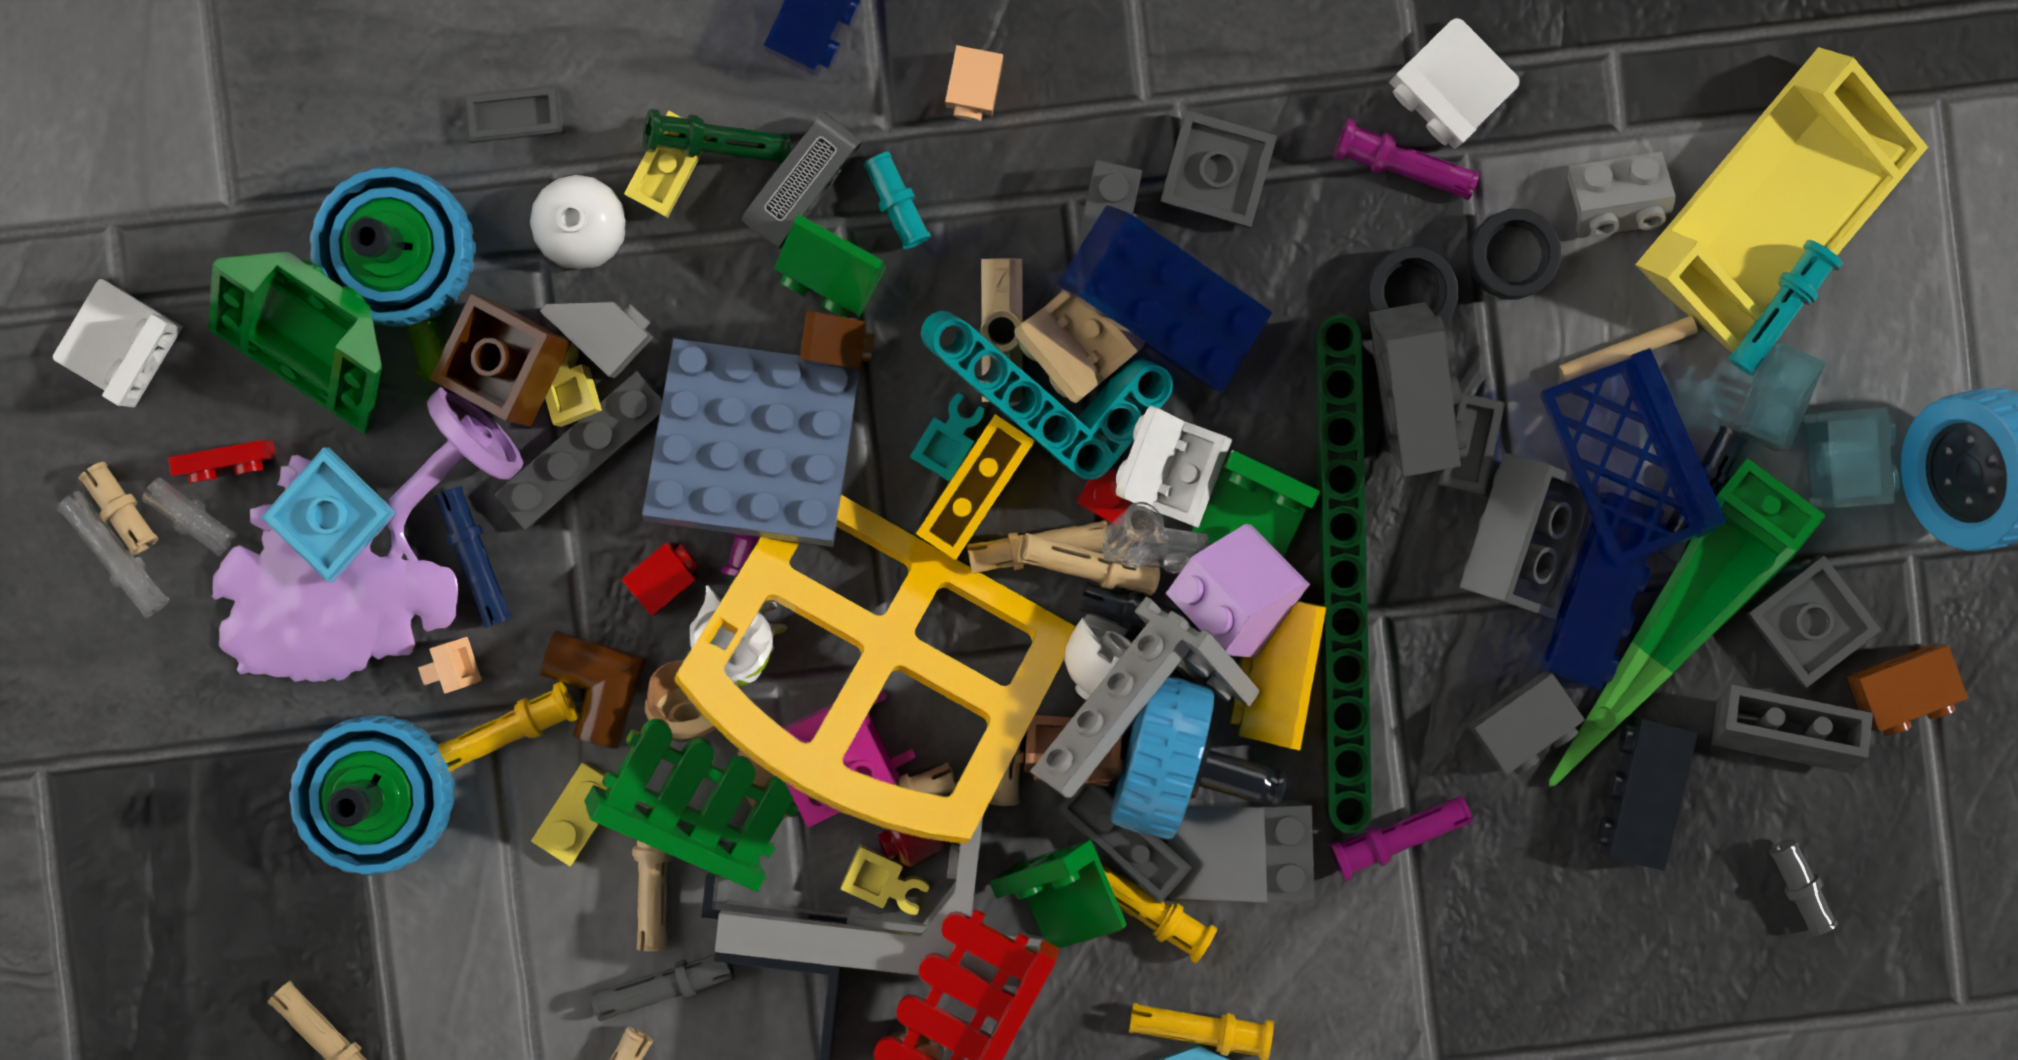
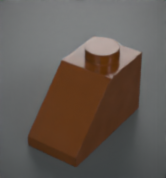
(836, 341)

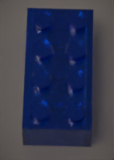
(1164, 298)

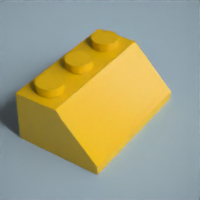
(1285, 679)

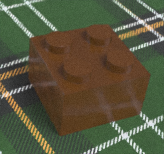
(500, 360)

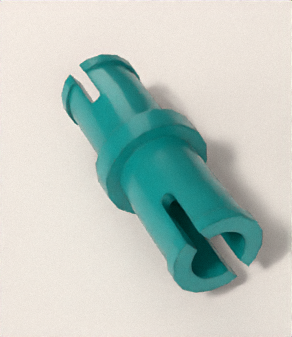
(896, 200)

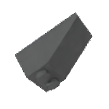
(1246, 852)

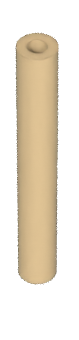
(1625, 349)

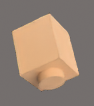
(973, 83)

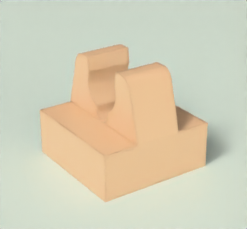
(452, 665)

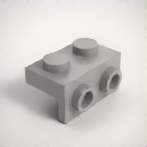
(1621, 194)

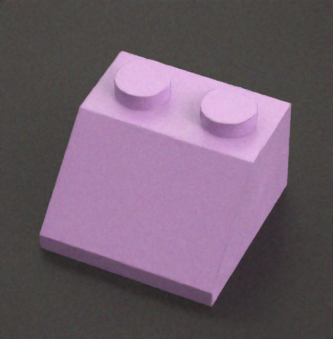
(1238, 591)

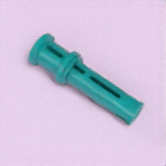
(1795, 290)

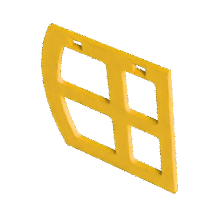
(885, 646)

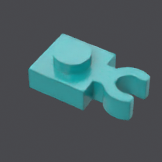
(944, 445)

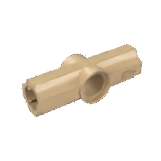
(1002, 298)

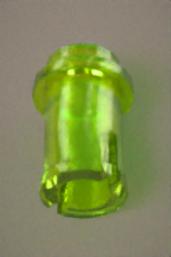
(427, 346)

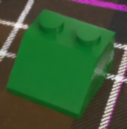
(829, 267)

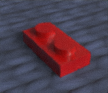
(203, 465)

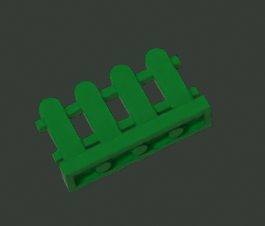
(700, 842)

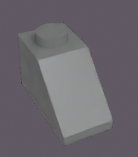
(602, 331)

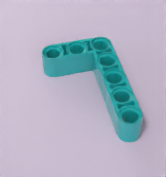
(1039, 405)

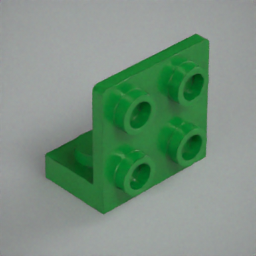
(1258, 497)
(1065, 894)

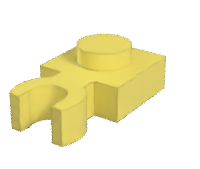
(572, 391)
(877, 879)

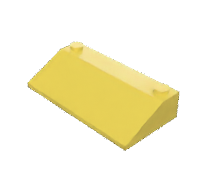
(1798, 175)

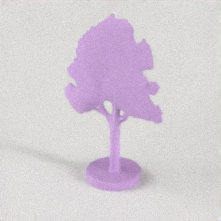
(315, 630)

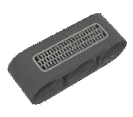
(802, 179)

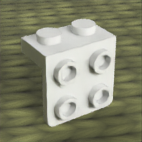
(1454, 83)
(1172, 466)

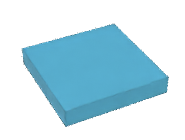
(328, 515)

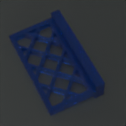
(1672, 449)

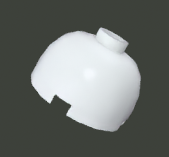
(578, 222)
(1093, 651)

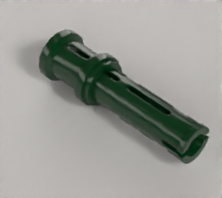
(692, 142)

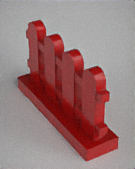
(970, 988)

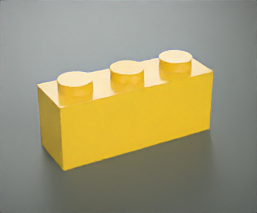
(975, 487)

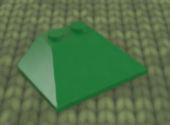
(299, 329)

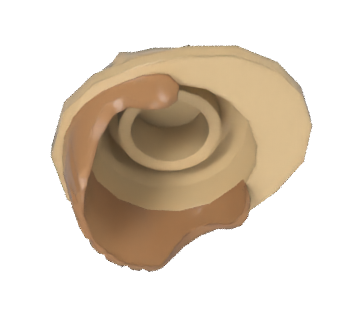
(670, 703)

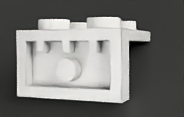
(117, 343)

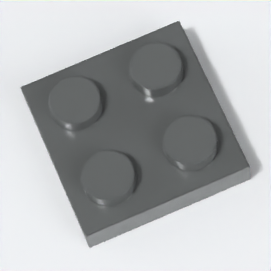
(1218, 169)
(1813, 621)

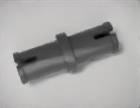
(1803, 887)

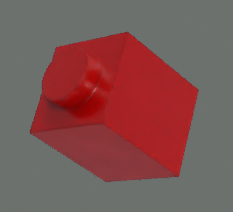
(662, 577)

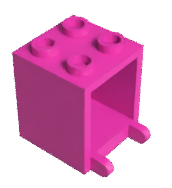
(864, 755)

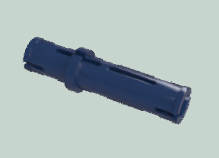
(472, 556)

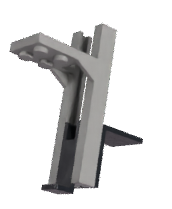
(831, 940)

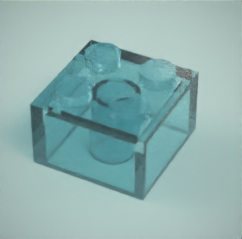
(1850, 458)

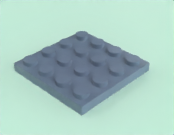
(751, 443)

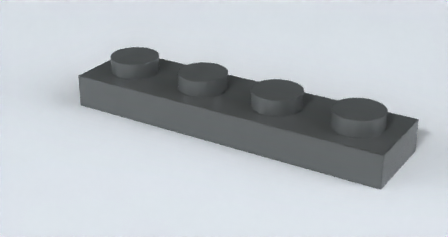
(581, 451)

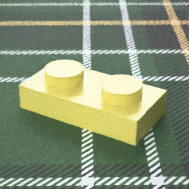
(661, 177)
(568, 822)

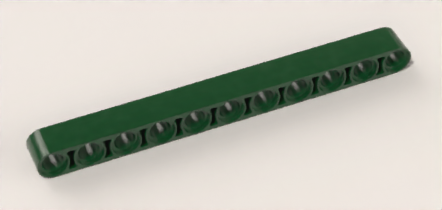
(1354, 595)

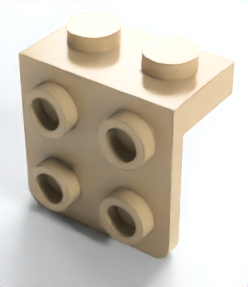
(1074, 346)

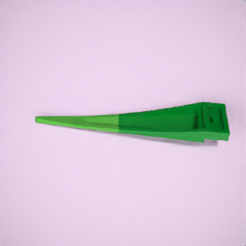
(1707, 587)

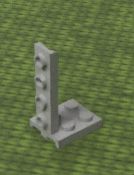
(1159, 649)

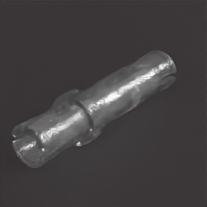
(103, 542)

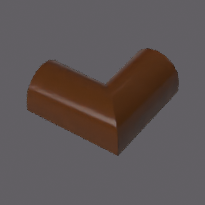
(609, 682)

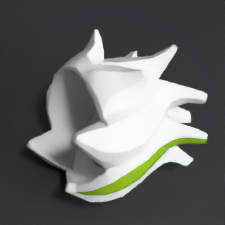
(754, 648)

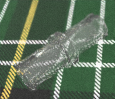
(189, 516)

